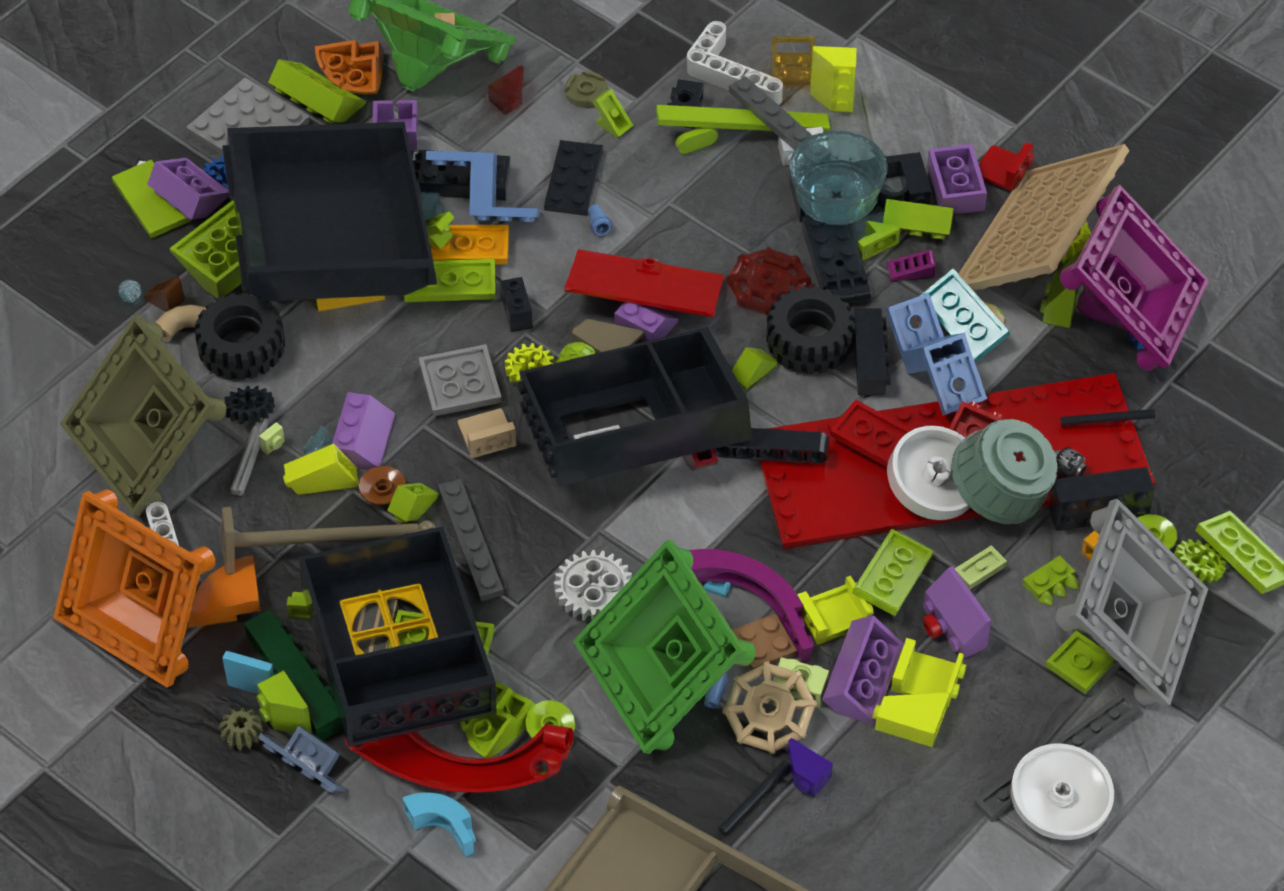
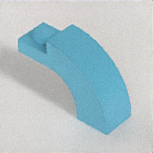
(444, 812)

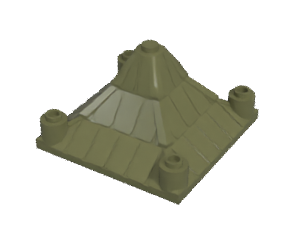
(139, 415)

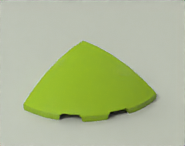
(497, 731)

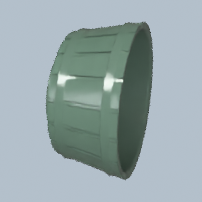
(992, 477)

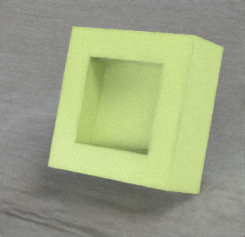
(272, 438)

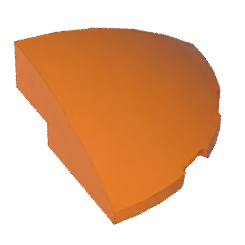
(352, 65)
(226, 595)

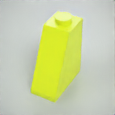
(321, 471)
(912, 716)

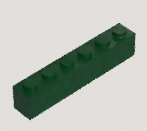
(276, 647)

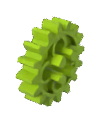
(1201, 560)

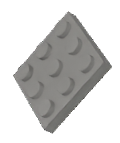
(460, 380)

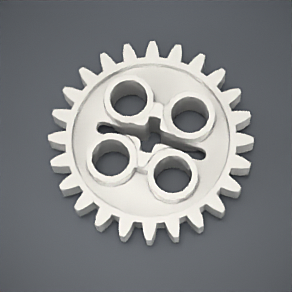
(591, 584)

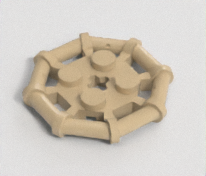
(775, 720)

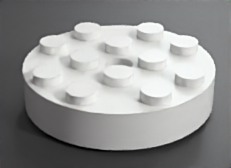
(914, 467)

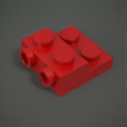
(972, 418)

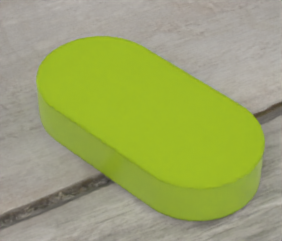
(696, 139)

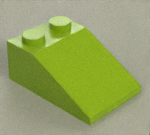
(1061, 301)

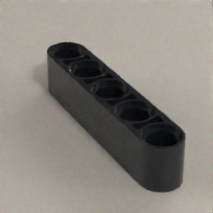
(780, 446)

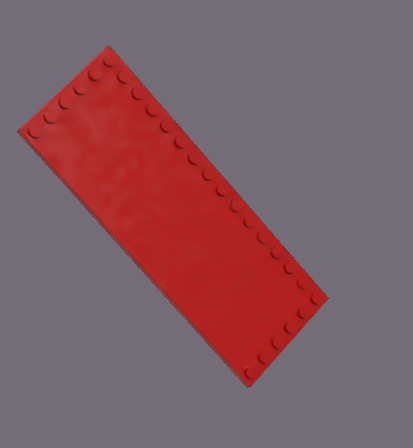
(852, 492)

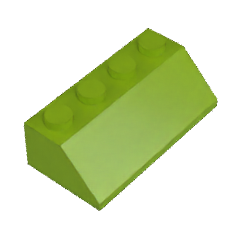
(314, 91)

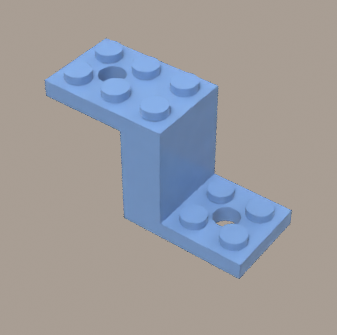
(482, 185)
(933, 352)

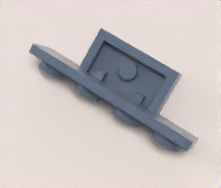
(310, 754)

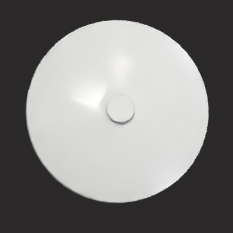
(1062, 791)

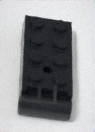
(453, 179)
(836, 260)

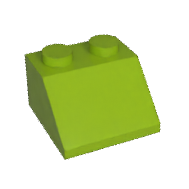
(282, 704)

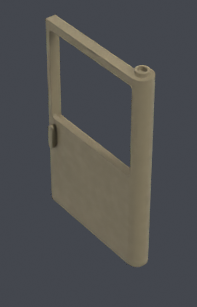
(653, 850)

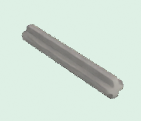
(248, 458)

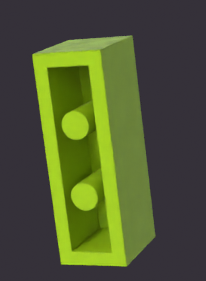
(919, 218)

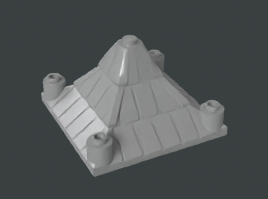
(1137, 603)

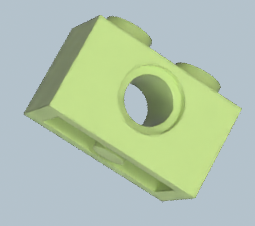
(814, 677)

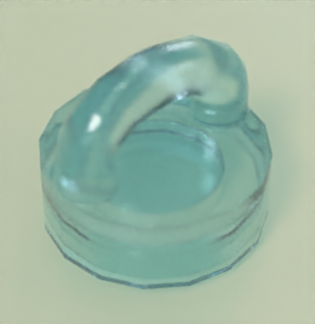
(129, 290)

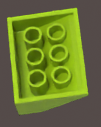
(211, 252)

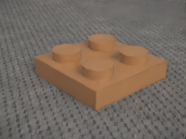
(769, 640)

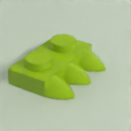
(1051, 579)

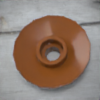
(377, 479)

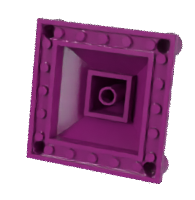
(1136, 279)

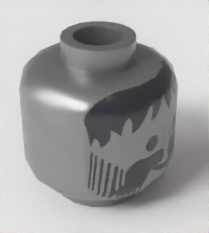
(1070, 463)

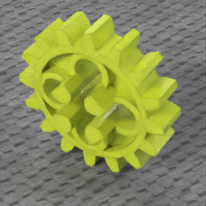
(522, 360)

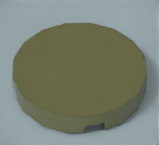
(584, 88)

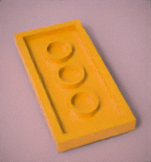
(474, 243)

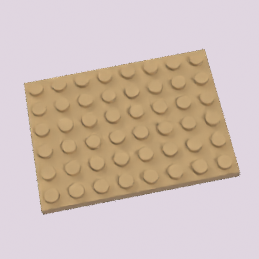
(1041, 219)

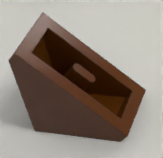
(166, 294)

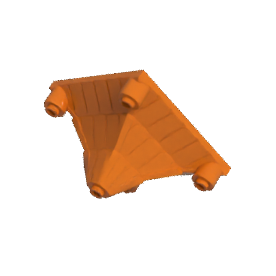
(129, 588)

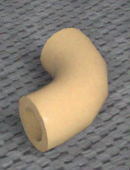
(177, 319)

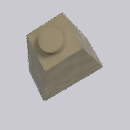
(605, 336)

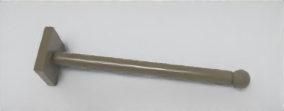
(305, 536)

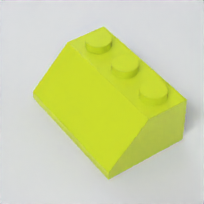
(834, 77)

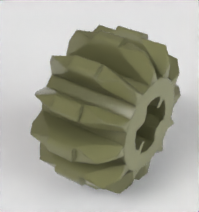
(241, 728)

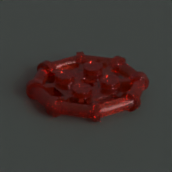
(774, 266)

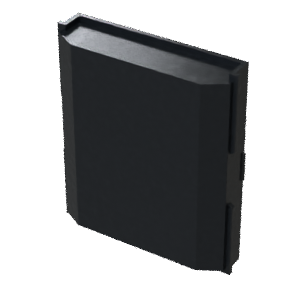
(327, 211)

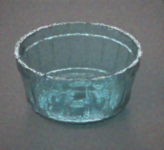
(834, 164)

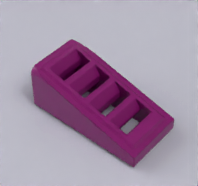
(925, 269)

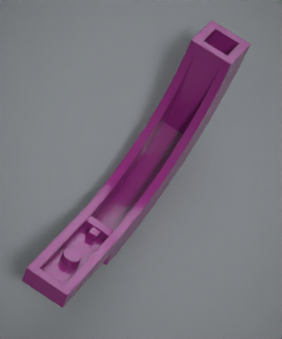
(763, 582)

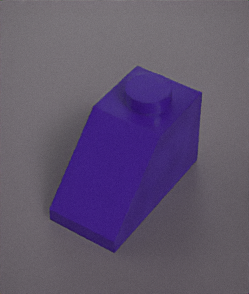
(808, 768)

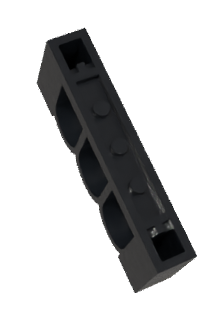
(912, 177)

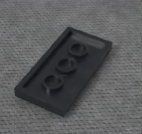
(573, 178)

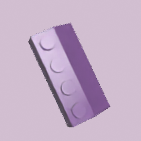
(863, 669)

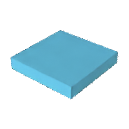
(246, 672)

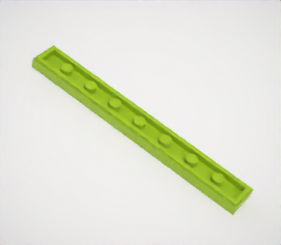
(729, 118)

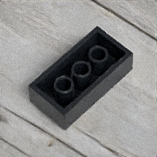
(1079, 496)

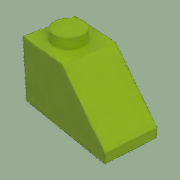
(411, 501)

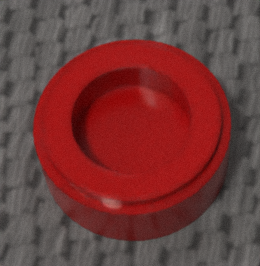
(931, 626)

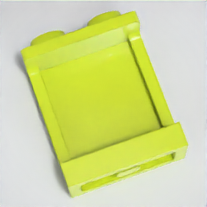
(832, 612)

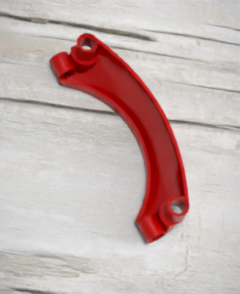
(428, 765)

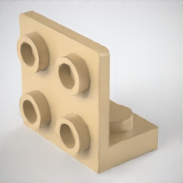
(487, 433)

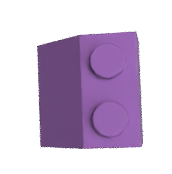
(650, 320)

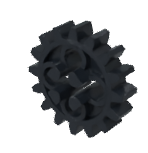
(261, 404)

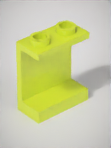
(926, 674)

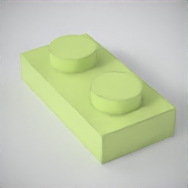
(981, 567)

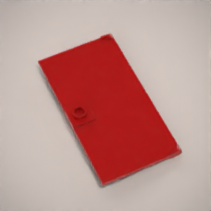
(644, 282)

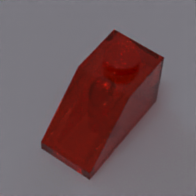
(508, 91)

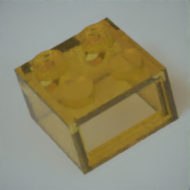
(792, 67)

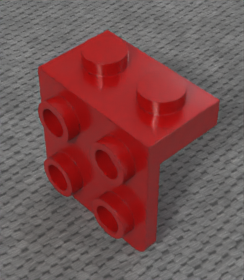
(1005, 167)

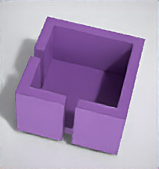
(407, 112)

